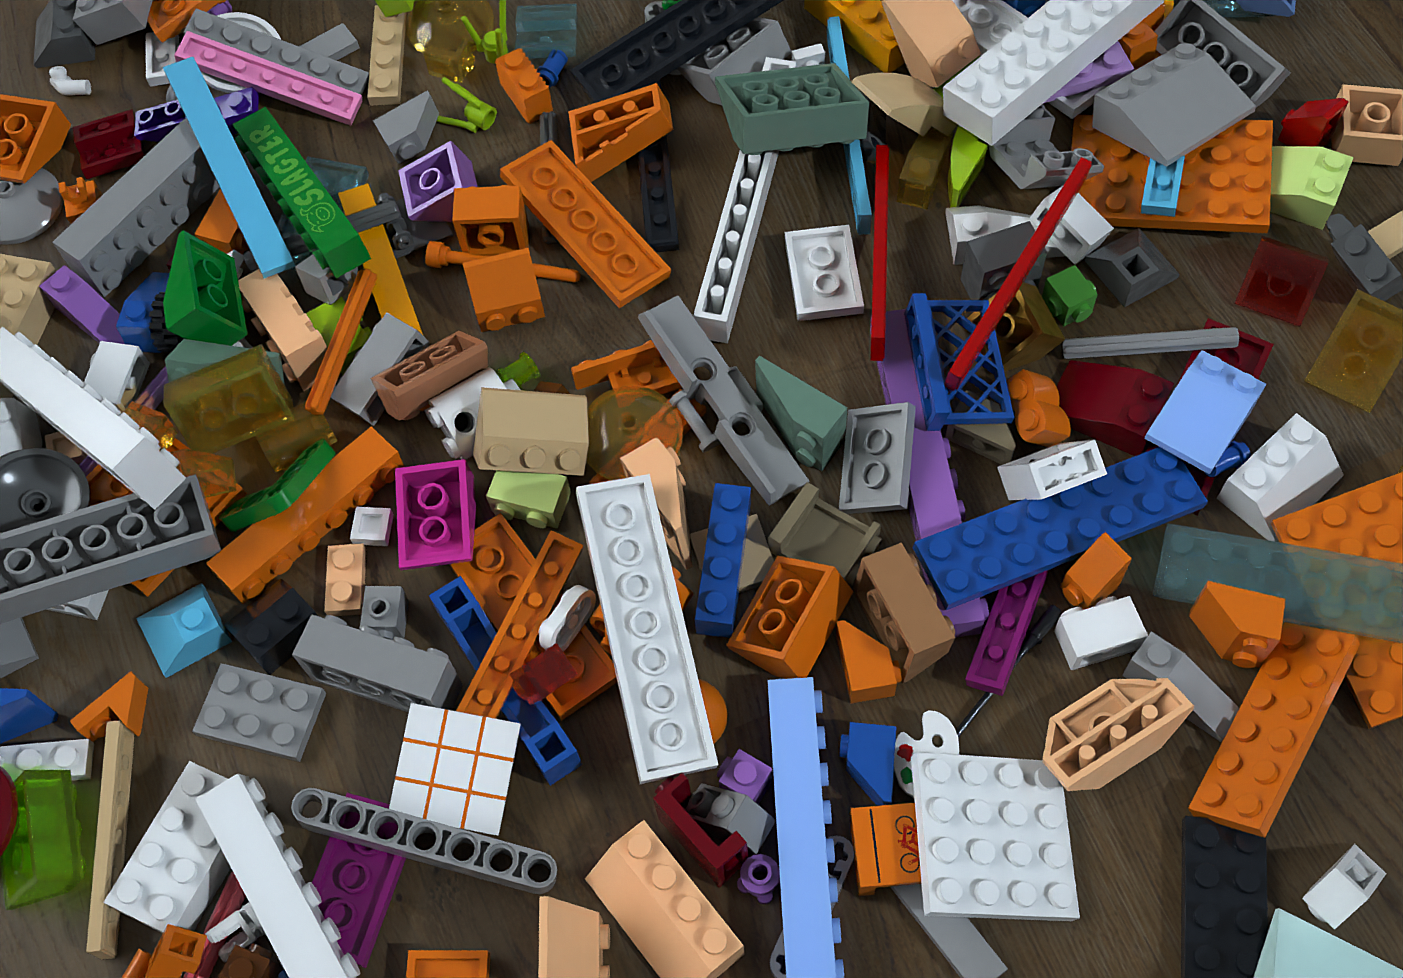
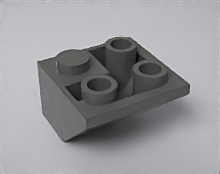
(1131, 267)

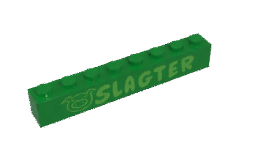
(300, 194)

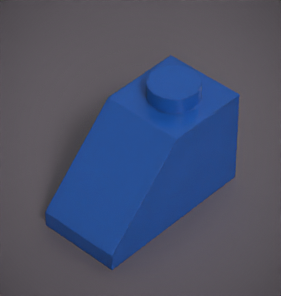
(871, 759)

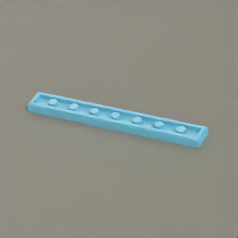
(852, 151)
(229, 167)

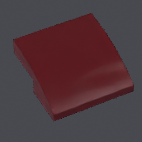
(108, 144)

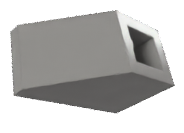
(323, 283)
(727, 811)

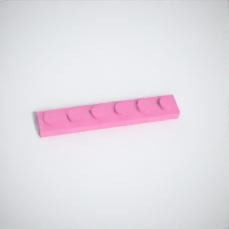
(270, 78)

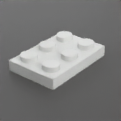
(823, 273)

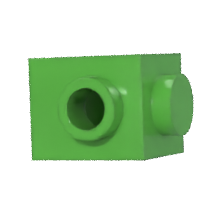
(1069, 296)

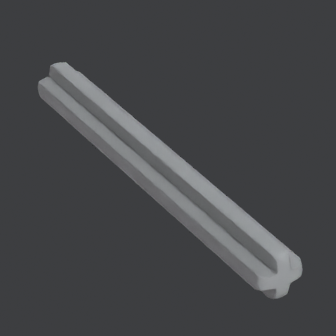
(1151, 343)

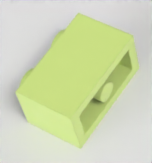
(529, 497)

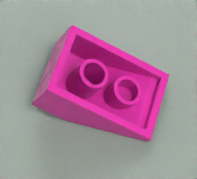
(435, 514)

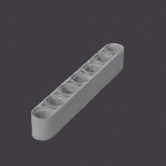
(410, 827)

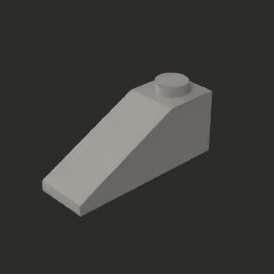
(1160, 659)

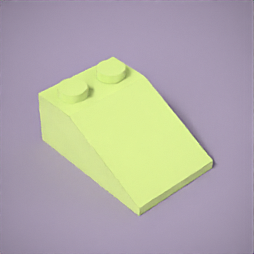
(1307, 182)

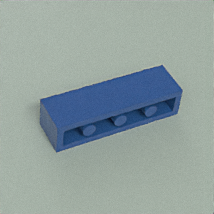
(723, 560)

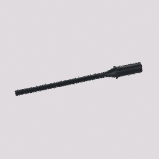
(1033, 638)

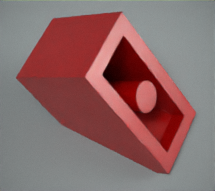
(1312, 123)

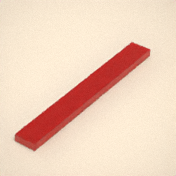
(1017, 275)
(878, 321)

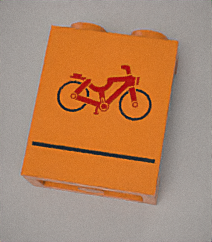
(885, 846)

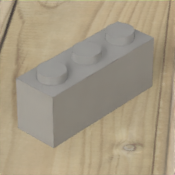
(387, 346)

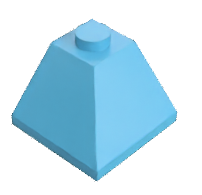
(184, 630)

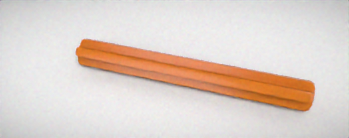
(340, 342)

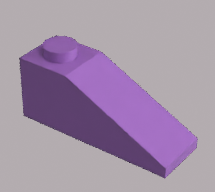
(82, 305)

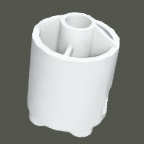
(463, 399)

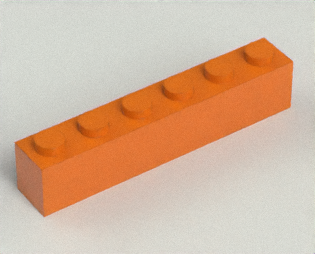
(276, 542)

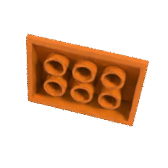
(29, 136)

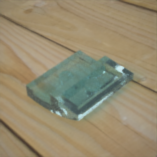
(546, 28)

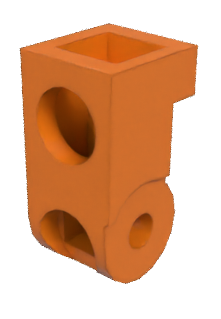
(176, 952)

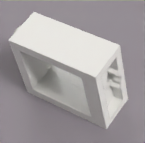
(1052, 471)

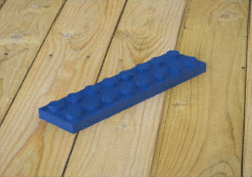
(1057, 529)

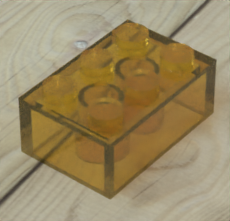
(229, 401)

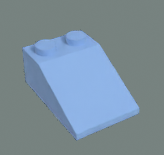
(1205, 411)

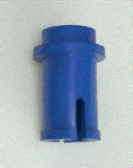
(552, 67)
(1234, 456)

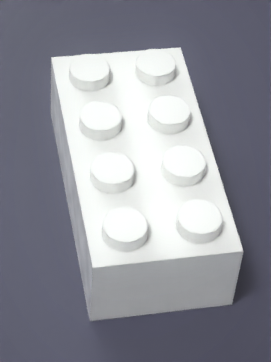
(176, 861)

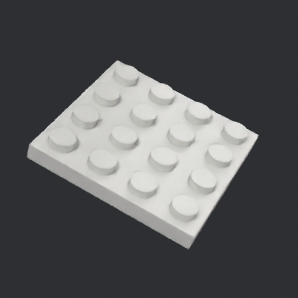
(992, 838)

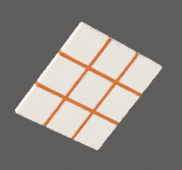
(455, 768)

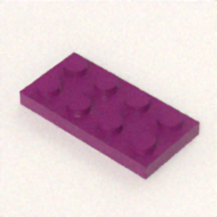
(357, 886)

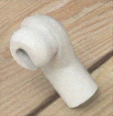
(66, 85)

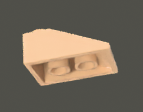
(932, 38)
(668, 490)
(571, 941)

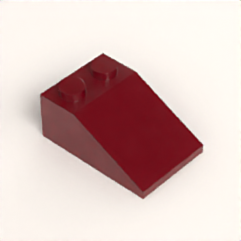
(1112, 402)

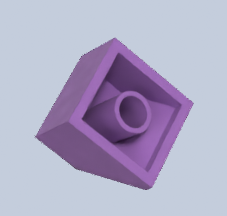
(431, 182)

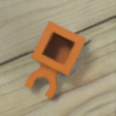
(78, 197)

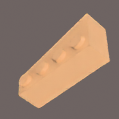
(286, 326)

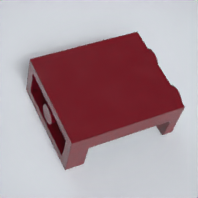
(717, 861)

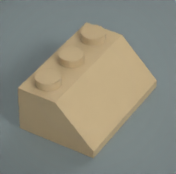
(531, 432)

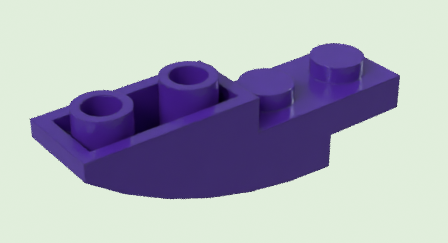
(160, 120)

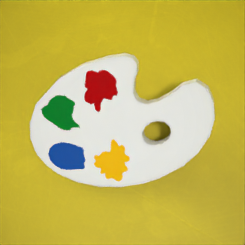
(933, 725)

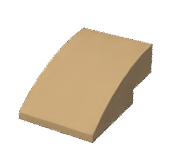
(906, 101)

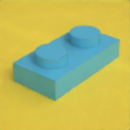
(1162, 188)

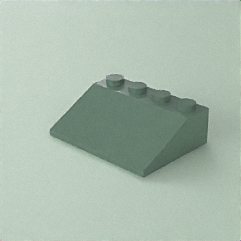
(792, 108)

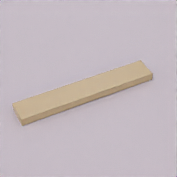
(110, 839)

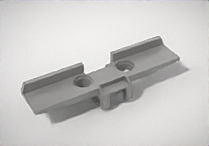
(759, 453)

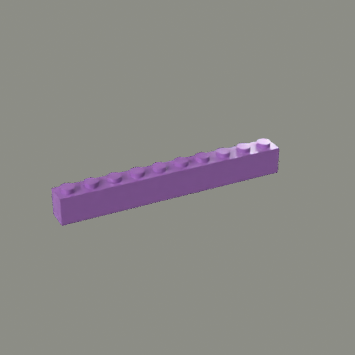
(931, 483)

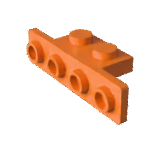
(630, 367)

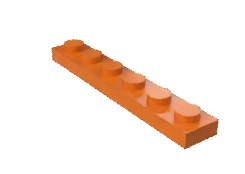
(521, 626)

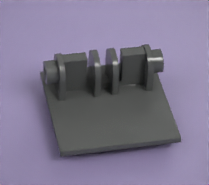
(411, 235)

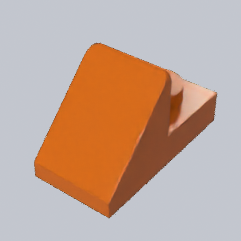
(121, 702)

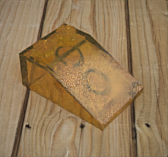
(1360, 352)

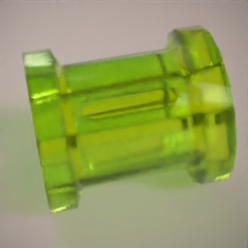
(520, 370)

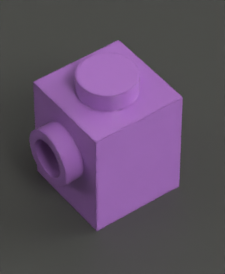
(745, 776)

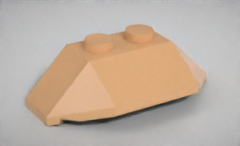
(1112, 730)

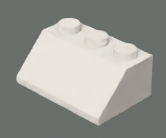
(1282, 476)

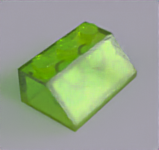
(45, 845)

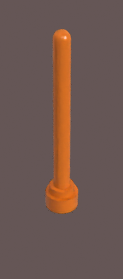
(440, 255)

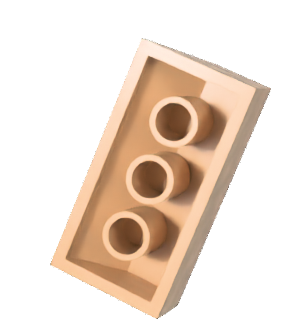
(663, 908)

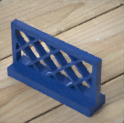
(930, 371)

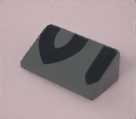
(875, 131)

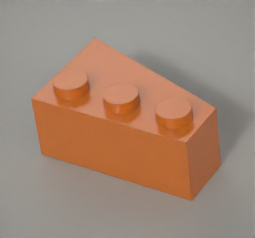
(618, 129)

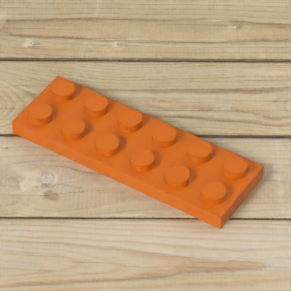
(586, 224)
(495, 579)
(1274, 729)

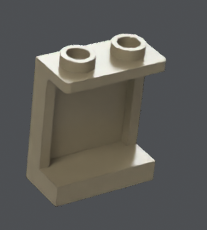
(823, 535)

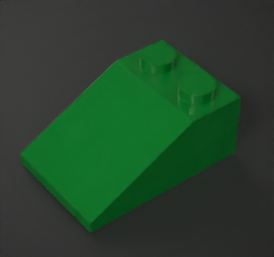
(203, 294)

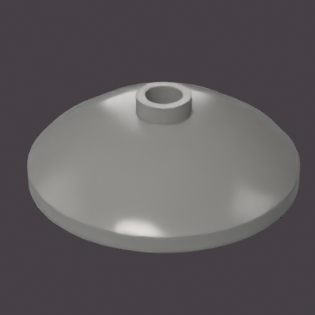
(28, 207)

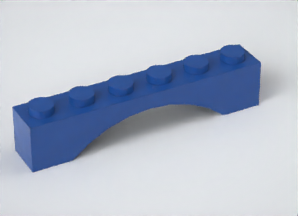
(538, 729)

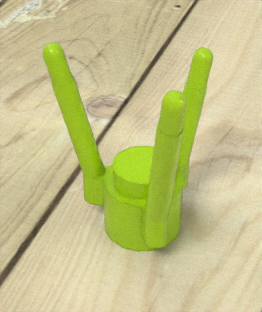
(494, 42)
(477, 112)

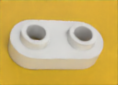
(567, 618)

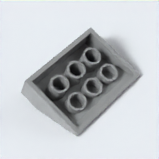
(1171, 104)

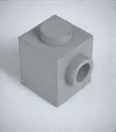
(385, 610)

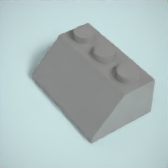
(736, 54)

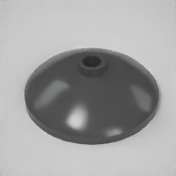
(35, 478)

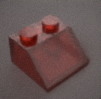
(1281, 281)

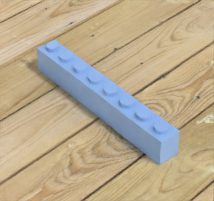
(801, 830)

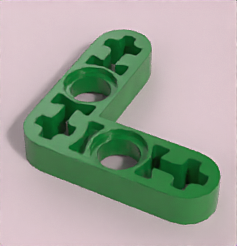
(281, 494)

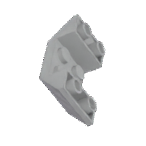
(1032, 159)

